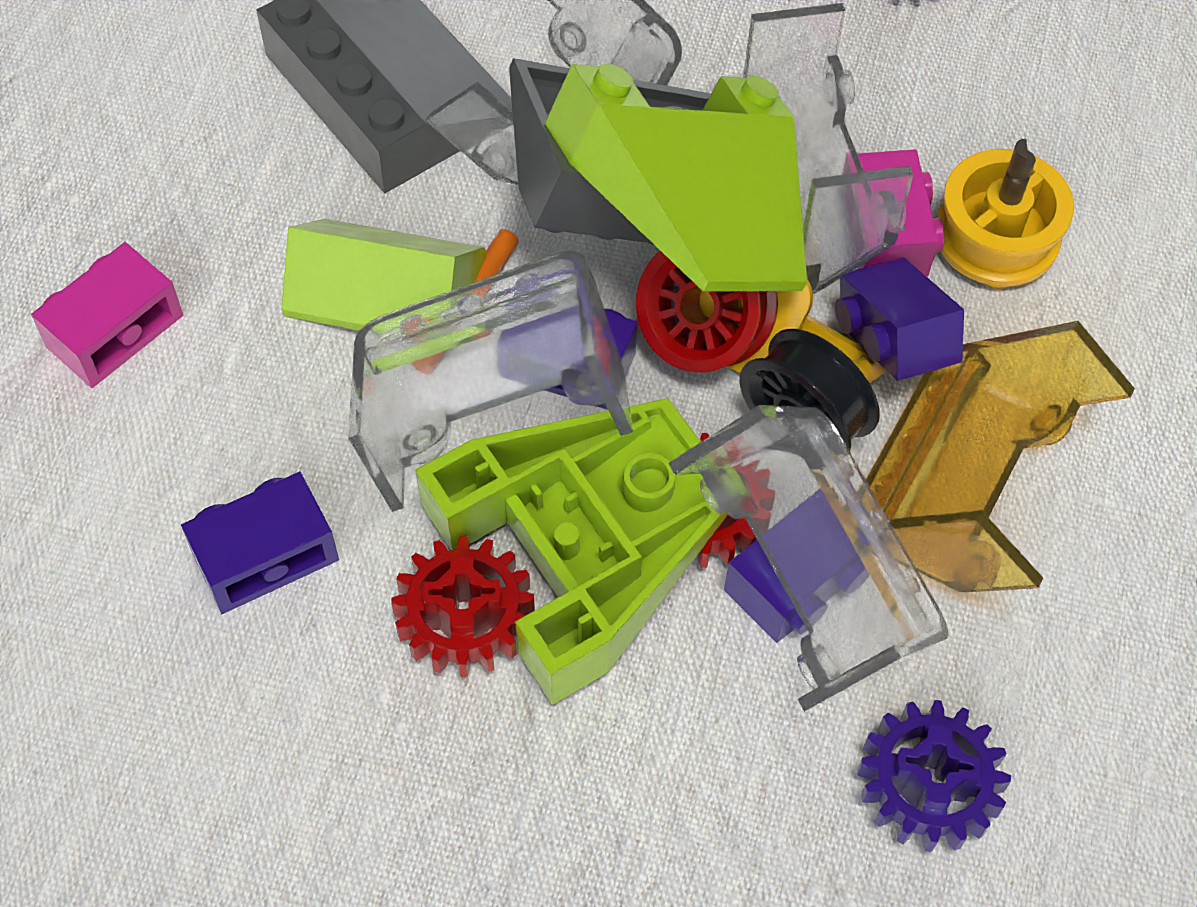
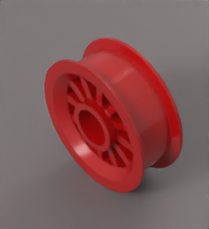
(670, 339)

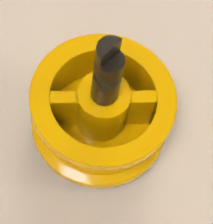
(1004, 216)

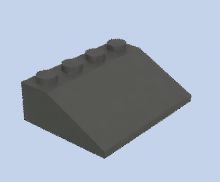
(374, 76)
(550, 186)

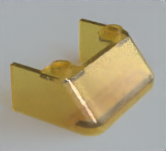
(965, 438)

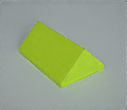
(358, 272)

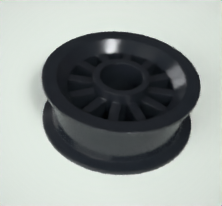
(816, 374)

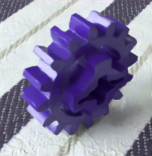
(959, 762)

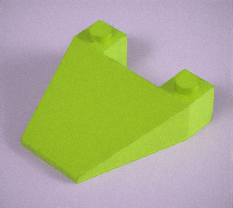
(700, 184)
(595, 519)

